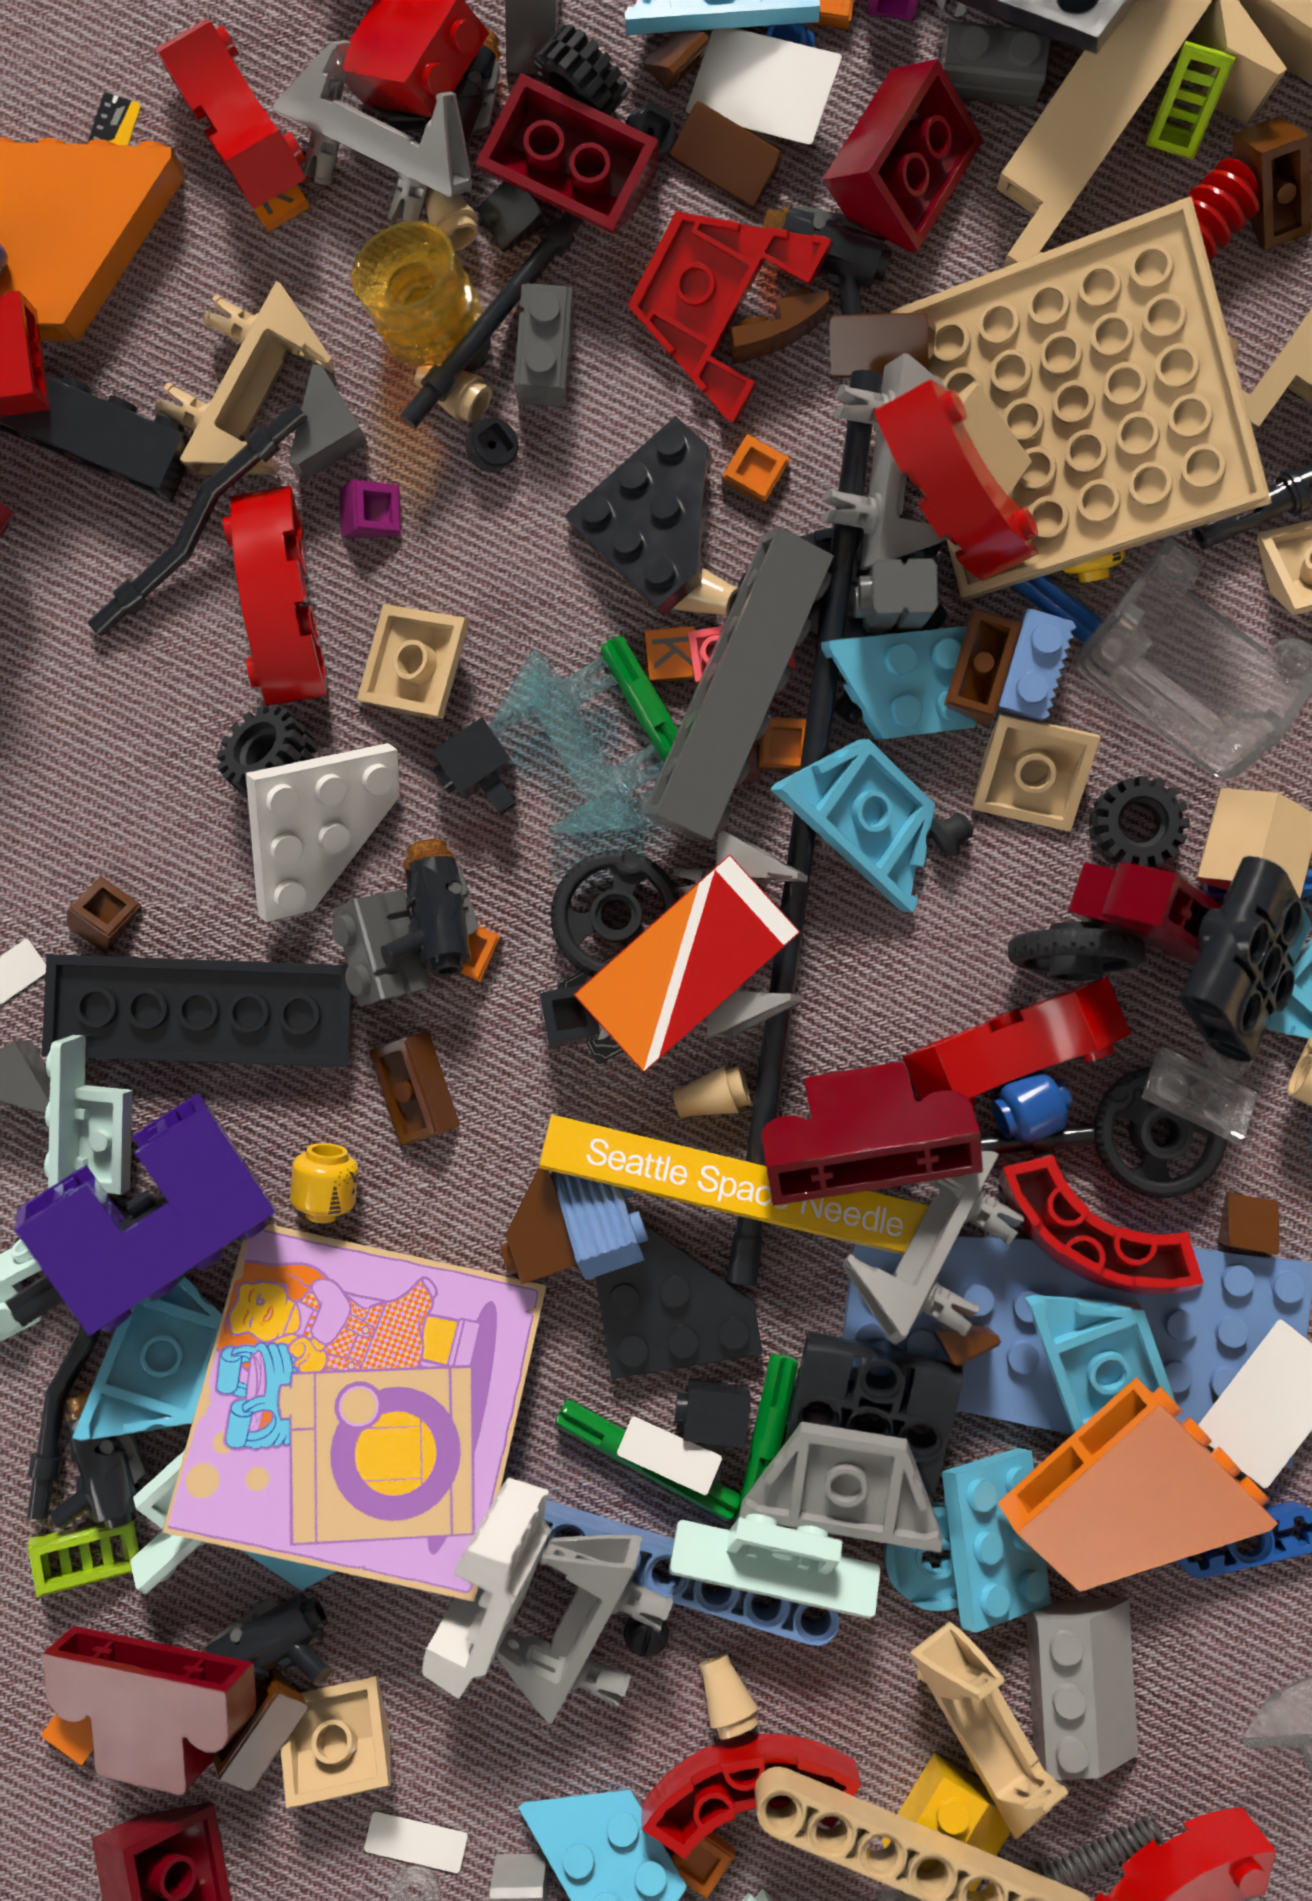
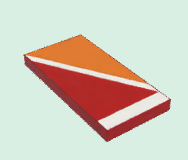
(686, 963)

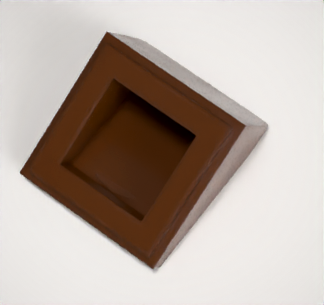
(676, 57)
(102, 914)
(1250, 1223)
(964, 1348)

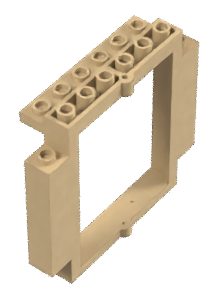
(1096, 108)

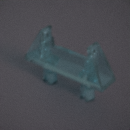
(558, 706)

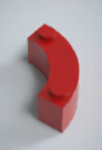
(240, 129)
(960, 492)
(271, 588)
(1021, 1042)
(1090, 1246)
(722, 1781)
(1214, 1860)

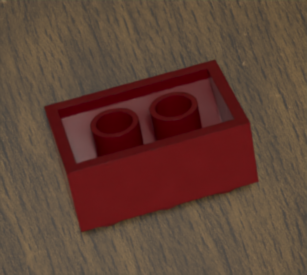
(570, 155)
(905, 155)
(163, 1857)

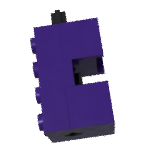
(113, 1262)

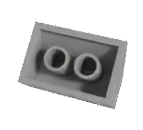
(1082, 1686)

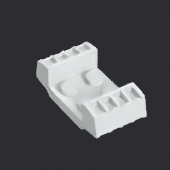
(502, 1565)

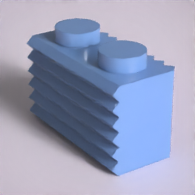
(1035, 665)
(600, 1224)

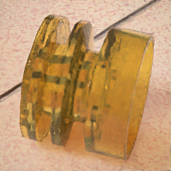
(415, 292)

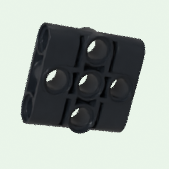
(1246, 959)
(928, 1398)

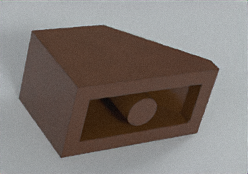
(1281, 163)
(538, 1233)

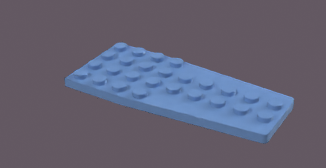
(1198, 1333)

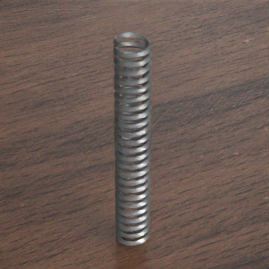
(1100, 1851)

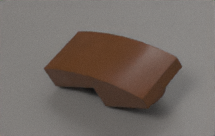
(794, 318)

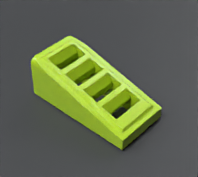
(1176, 138)
(49, 1583)

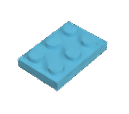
(992, 1564)

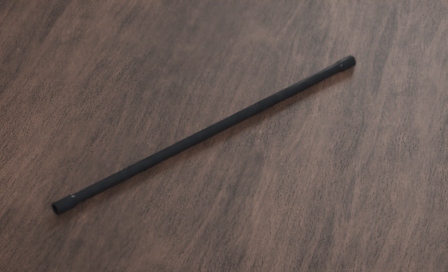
(747, 1238)

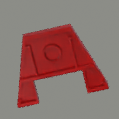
(701, 282)

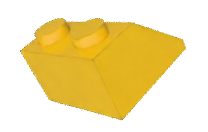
(956, 1806)

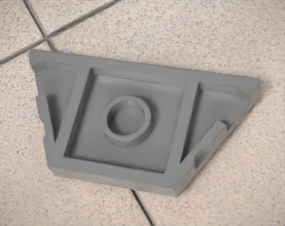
(848, 1486)

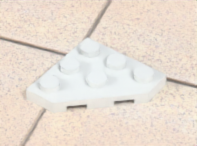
(313, 822)

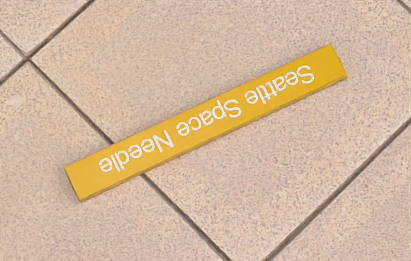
(722, 1185)

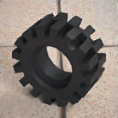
(581, 70)
(263, 743)
(1164, 807)

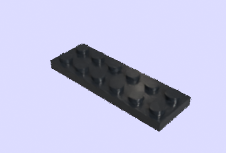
(200, 1010)

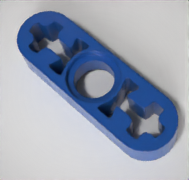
(1288, 1546)

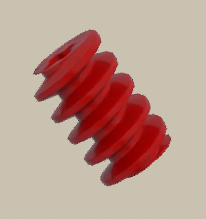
(1224, 202)

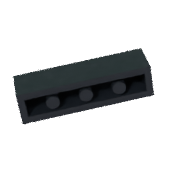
(105, 437)

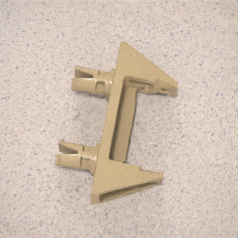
(246, 384)
(996, 1746)

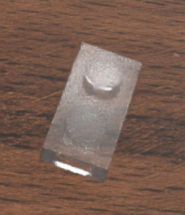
(1199, 1095)

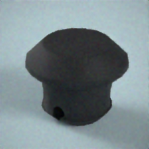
(951, 833)
(644, 1639)

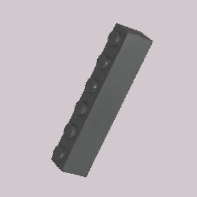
(739, 685)

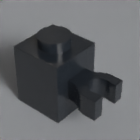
(475, 762)
(566, 1019)
(714, 1415)

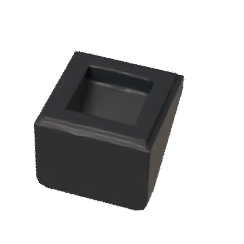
(511, 215)

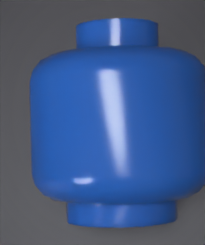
(1031, 1107)

